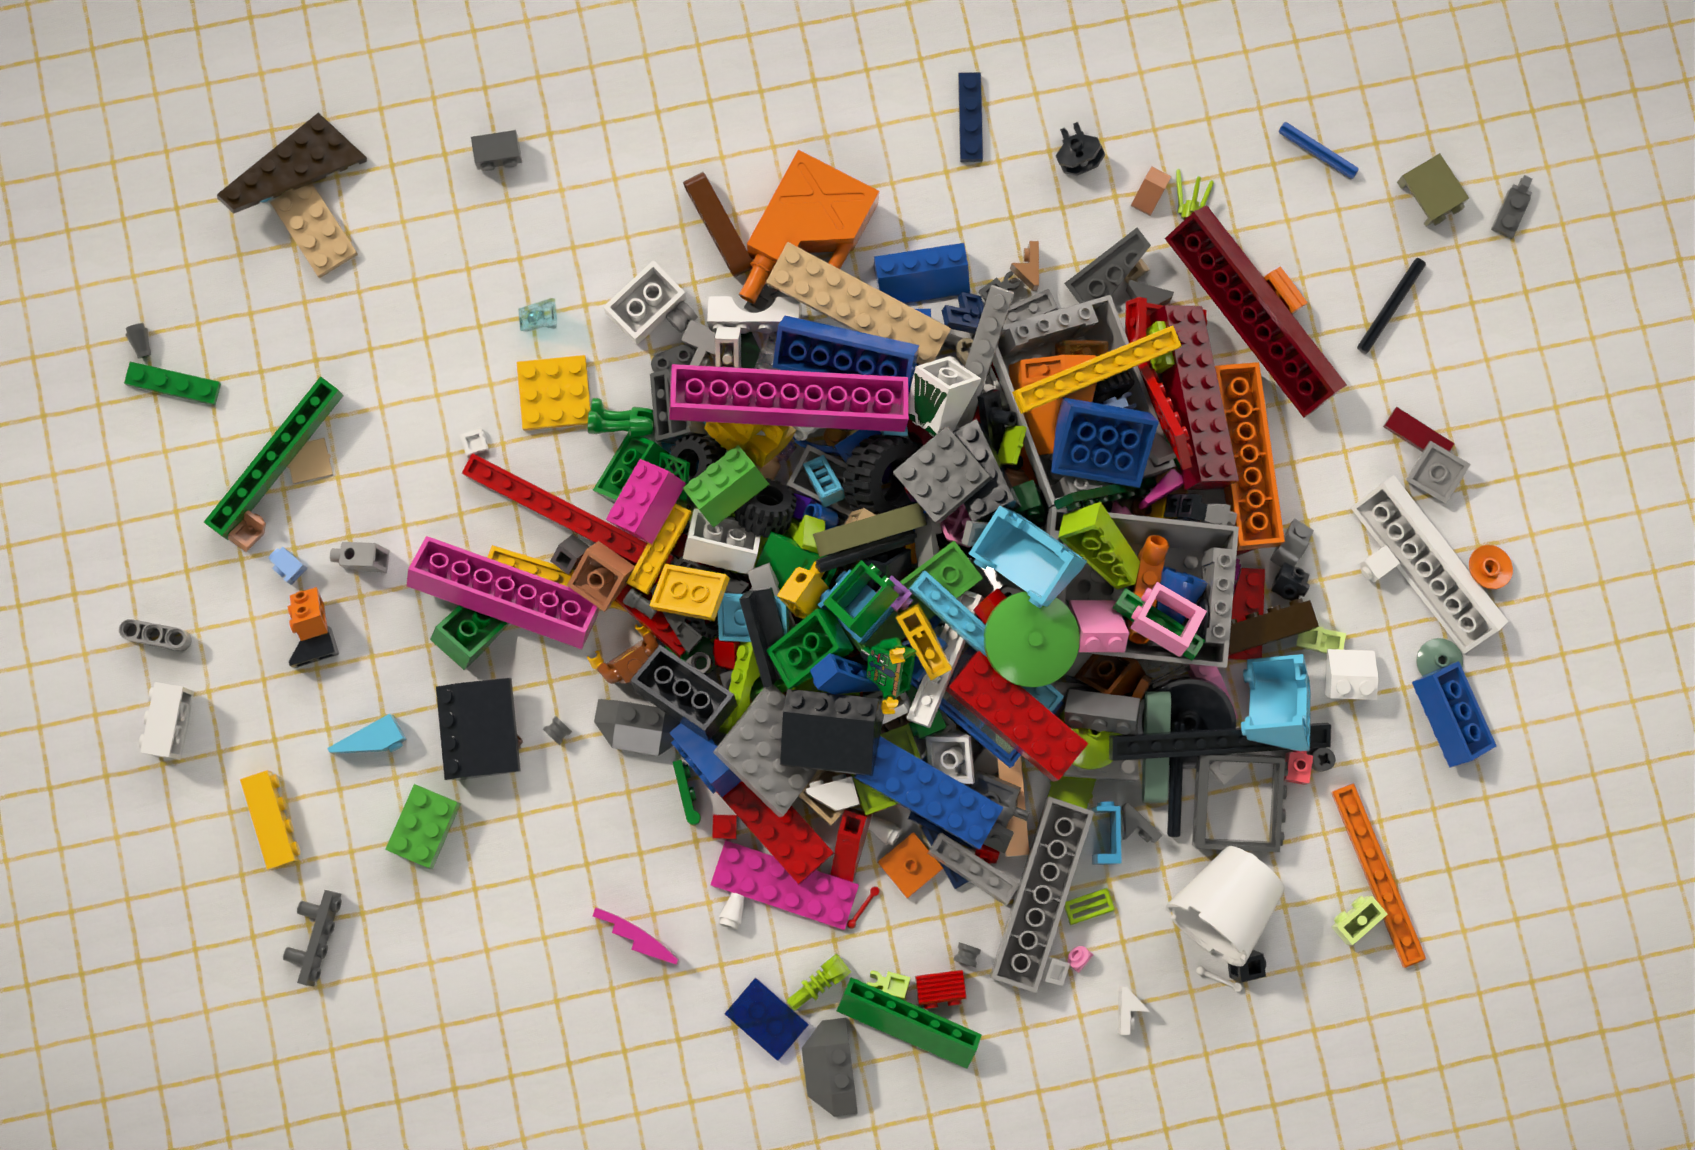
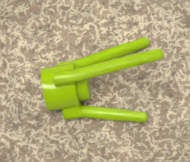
(1191, 205)

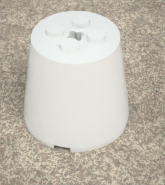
(1228, 904)

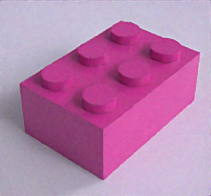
(646, 501)

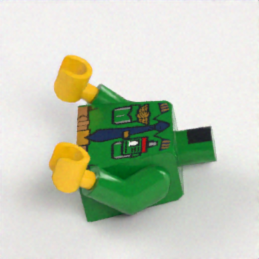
(890, 669)

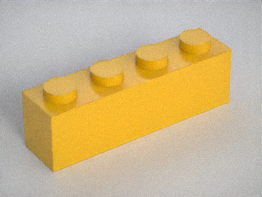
(270, 820)

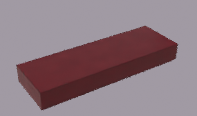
(1414, 431)

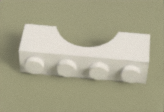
(724, 313)

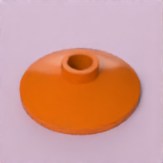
(1497, 562)

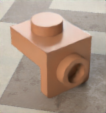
(248, 531)

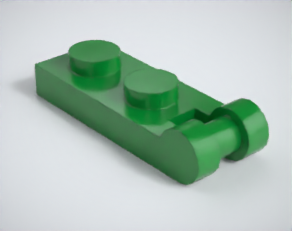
(687, 793)

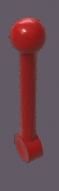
(874, 891)

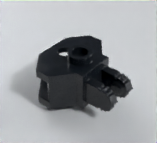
(1078, 150)

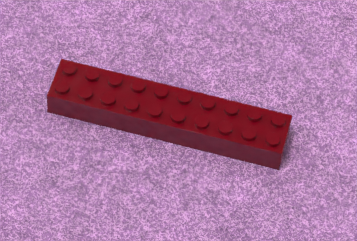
(1255, 311)

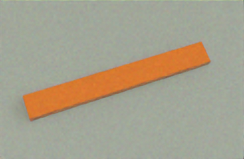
(1378, 875)

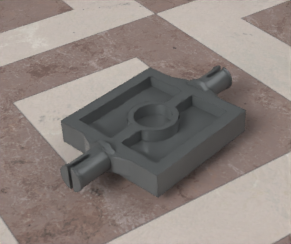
(1002, 794)

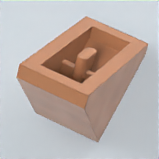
(1151, 191)

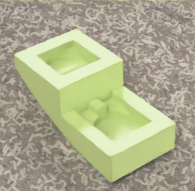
(1321, 640)

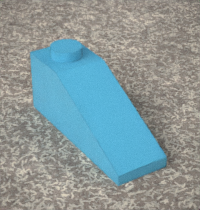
(377, 737)

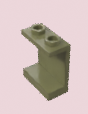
(1435, 189)

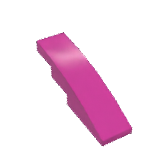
(643, 941)

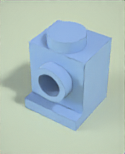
(287, 565)

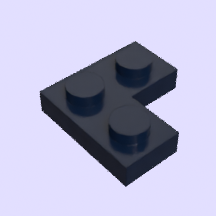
(967, 316)

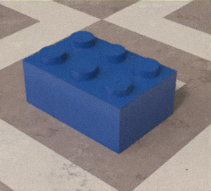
(703, 761)

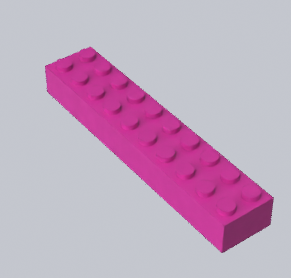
(788, 398)

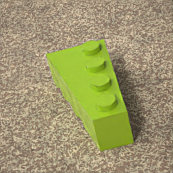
(1099, 541)

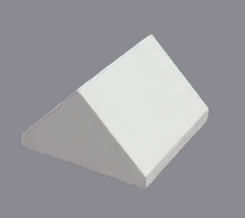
(952, 755)

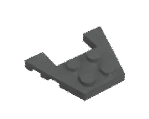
(686, 634)

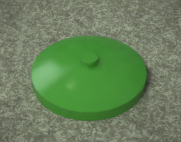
(1031, 642)

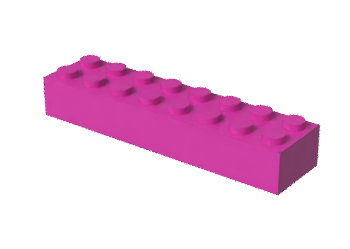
(502, 592)

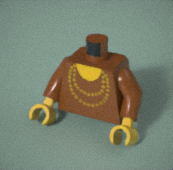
(627, 664)

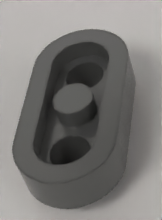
(672, 357)

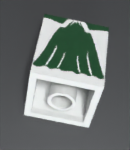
(940, 394)

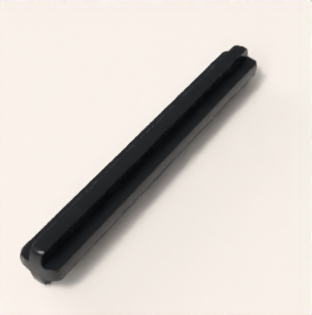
(1391, 305)
(865, 551)
(1175, 789)

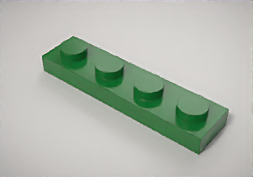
(172, 383)
(1128, 603)

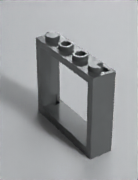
(1277, 815)

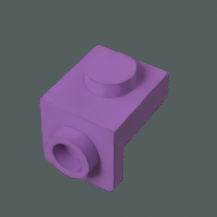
(904, 599)

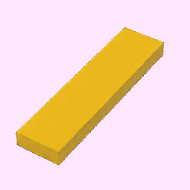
(657, 553)

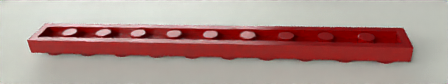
(555, 509)

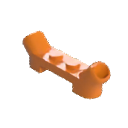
(1149, 573)

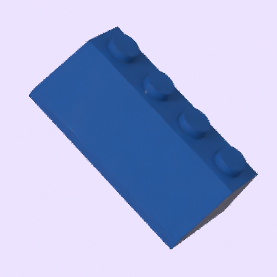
(923, 273)
(1454, 714)

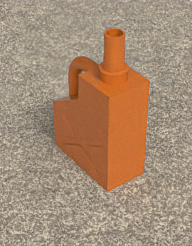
(812, 210)

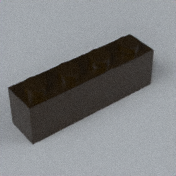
(1272, 626)

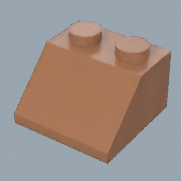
(600, 575)

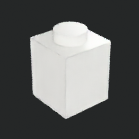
(1378, 564)

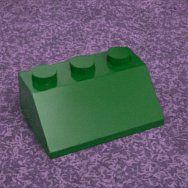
(623, 464)

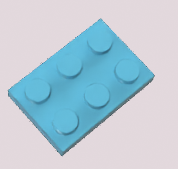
(732, 621)

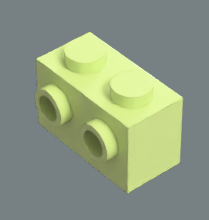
(1358, 920)

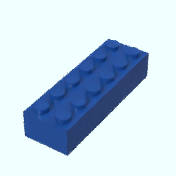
(832, 349)
(932, 794)

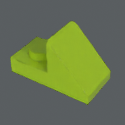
(804, 532)

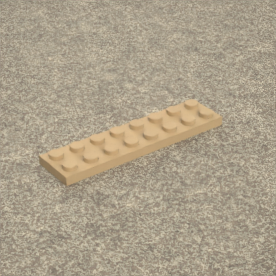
(854, 302)

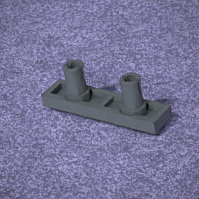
(321, 931)

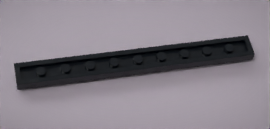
(1200, 743)

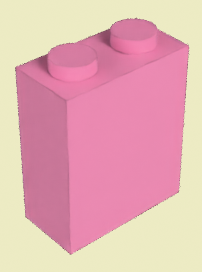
(1099, 626)

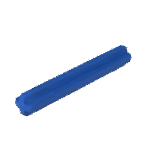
(1318, 150)

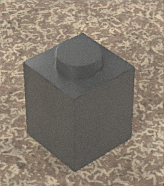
(569, 554)

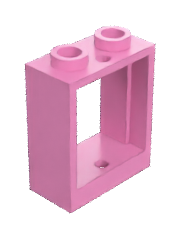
(1159, 634)

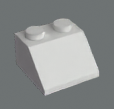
(1351, 674)

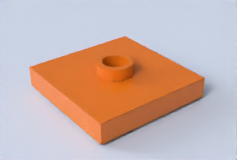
(910, 865)

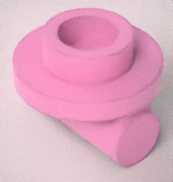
(1079, 958)

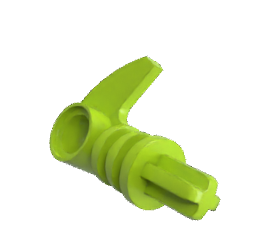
(833, 971)

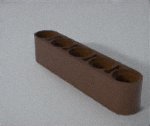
(718, 224)

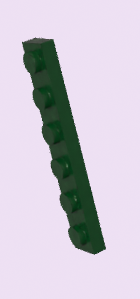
(1104, 494)

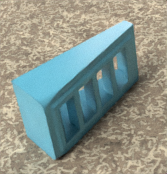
(828, 494)

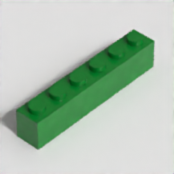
(909, 1023)

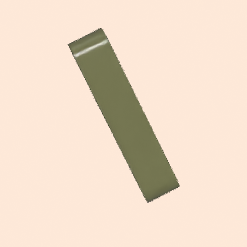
(869, 529)

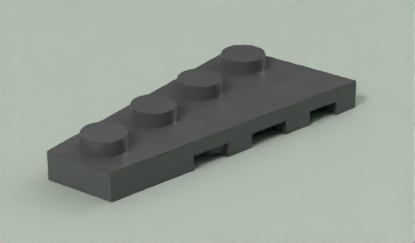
(1109, 269)

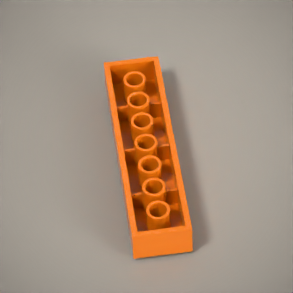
(1256, 492)

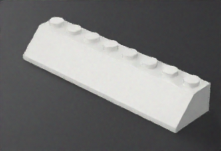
(1430, 564)

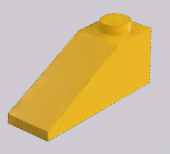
(924, 641)

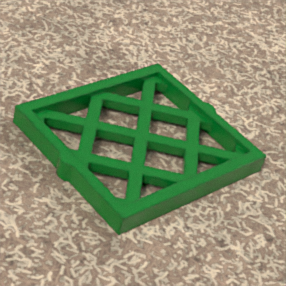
(685, 465)

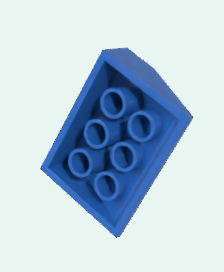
(1102, 442)

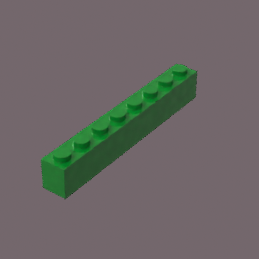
(274, 457)

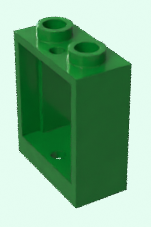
(850, 588)

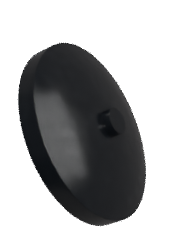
(1199, 706)

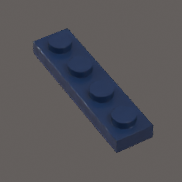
(970, 117)

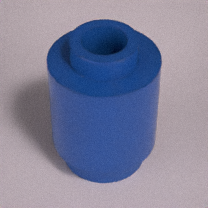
(824, 513)

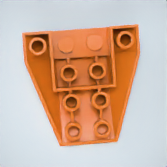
(1043, 419)

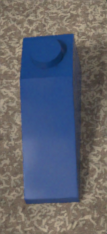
(841, 676)

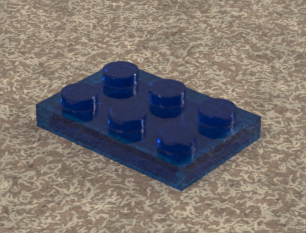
(766, 1019)

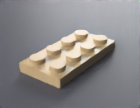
(314, 229)

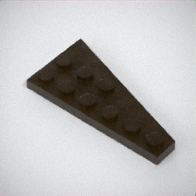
(297, 161)

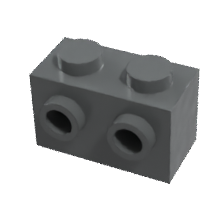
(496, 150)

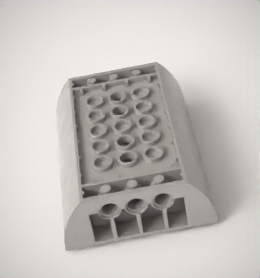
(1036, 339)
(1194, 548)

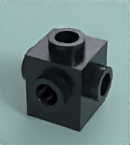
(1290, 582)

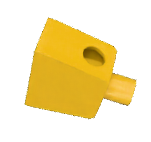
(803, 591)

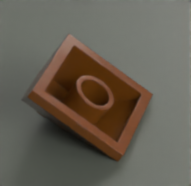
(1111, 674)

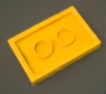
(689, 592)

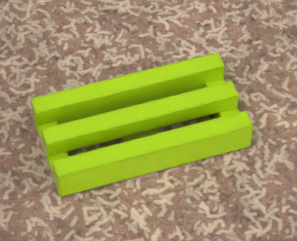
(1107, 899)

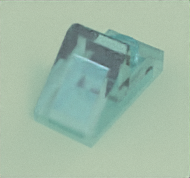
(538, 315)

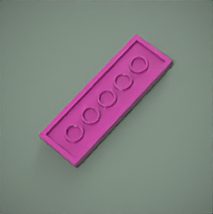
(766, 881)

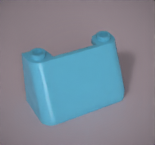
(1026, 556)
(1278, 702)

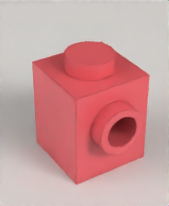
(1299, 767)

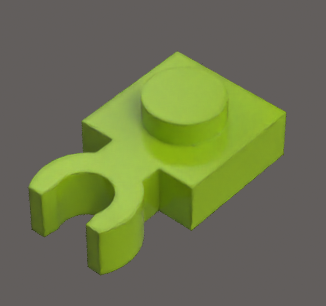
(893, 983)

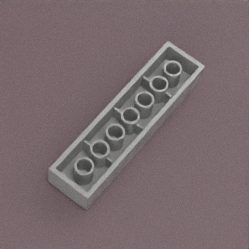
(1041, 894)

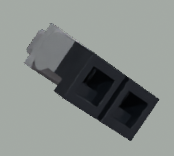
(1190, 508)

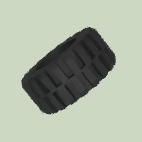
(866, 471)

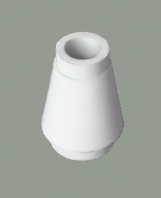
(885, 830)
(732, 912)

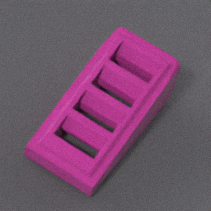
(1167, 485)

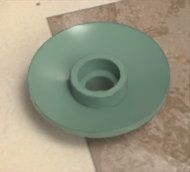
(1430, 651)

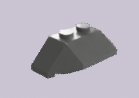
(635, 726)
(830, 1068)

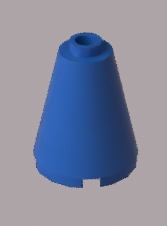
(1182, 584)

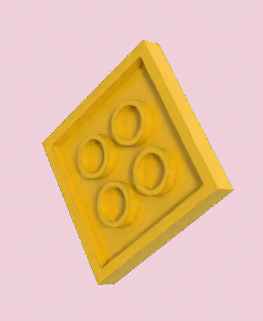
(553, 392)

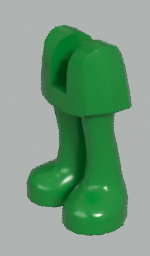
(637, 421)

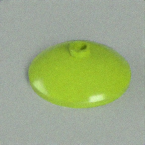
(1096, 752)

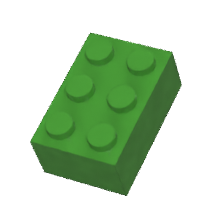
(725, 486)
(423, 826)

